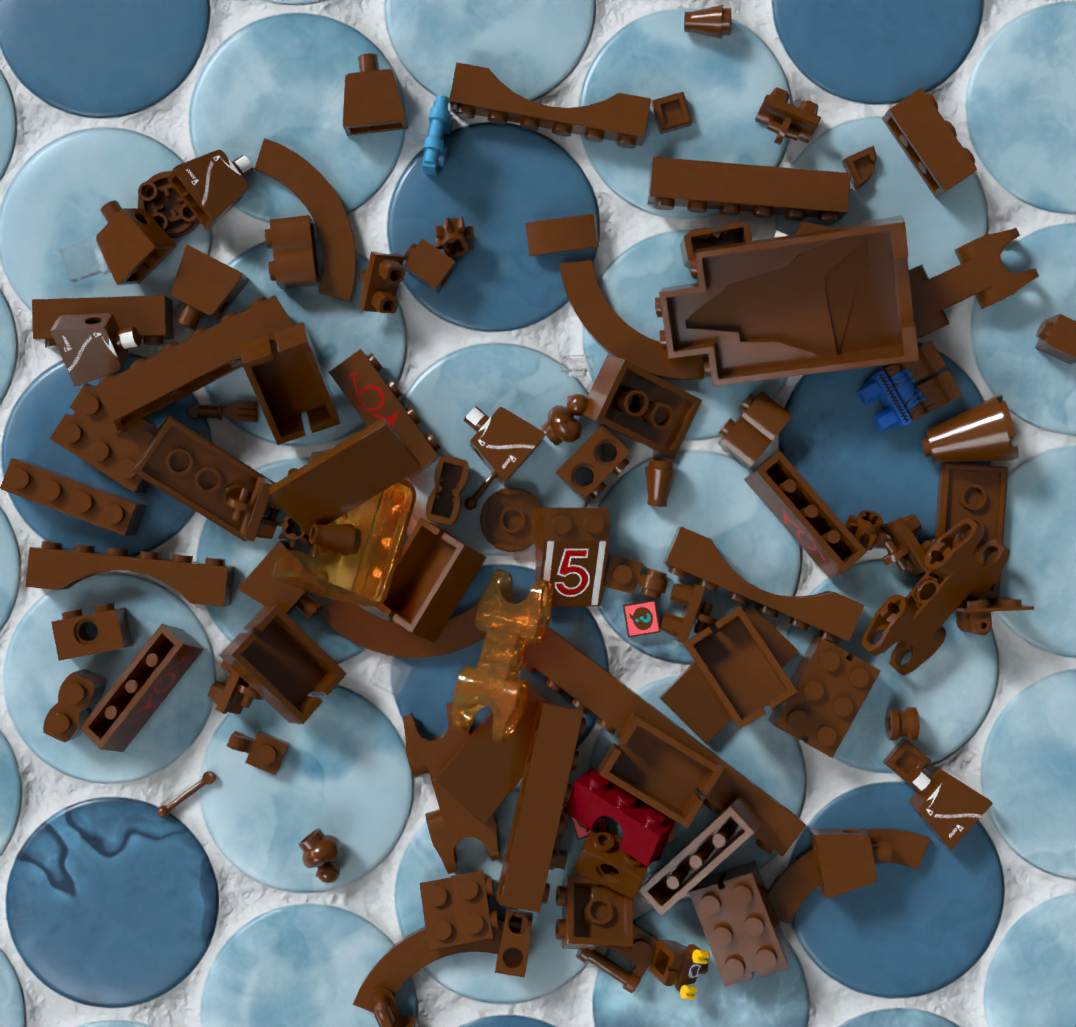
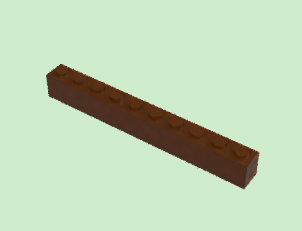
(614, 702)

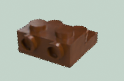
(459, 910)
(593, 915)

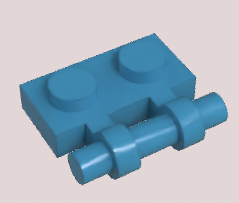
(440, 124)

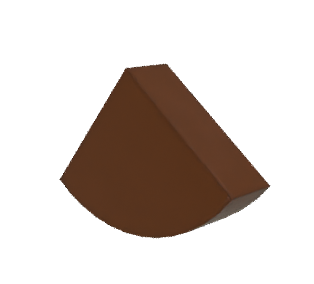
(860, 166)

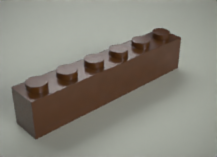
(748, 189)
(187, 365)
(540, 806)

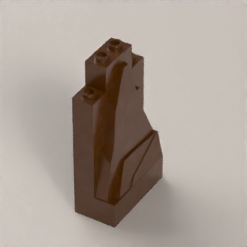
(795, 304)

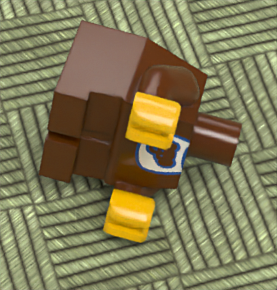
(679, 966)

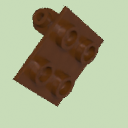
(975, 615)

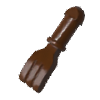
(236, 411)

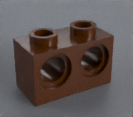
(587, 458)

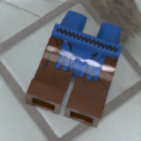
(901, 398)

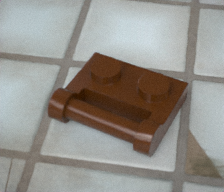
(639, 955)

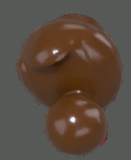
(561, 421)
(320, 853)

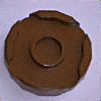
(510, 519)

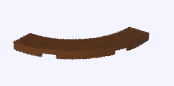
(326, 210)
(615, 334)
(393, 639)
(801, 878)
(408, 958)

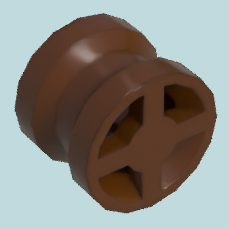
(902, 723)

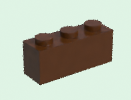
(929, 142)

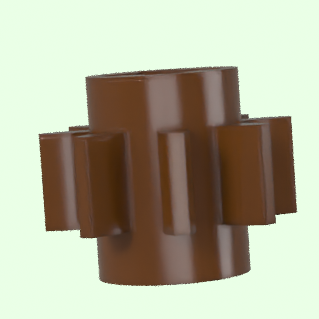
(454, 237)
(286, 526)
(867, 528)

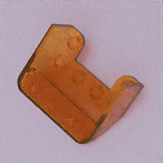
(367, 574)

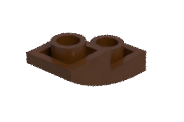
(562, 235)

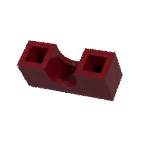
(642, 825)

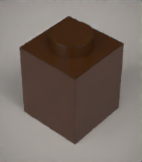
(429, 265)
(1058, 338)

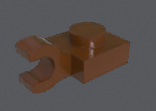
(264, 751)

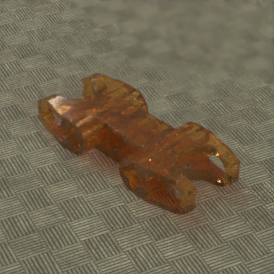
(497, 673)

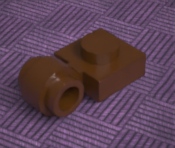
(625, 574)

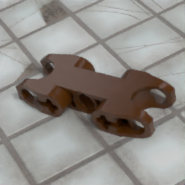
(977, 275)
(952, 576)
(452, 820)

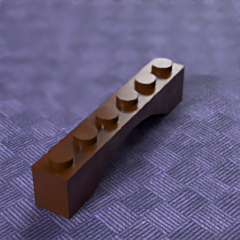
(481, 93)
(62, 568)
(826, 610)

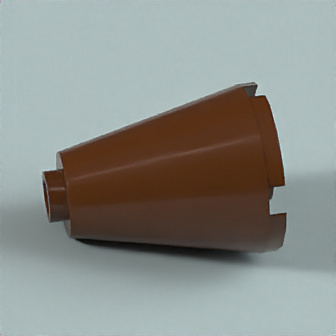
(973, 435)

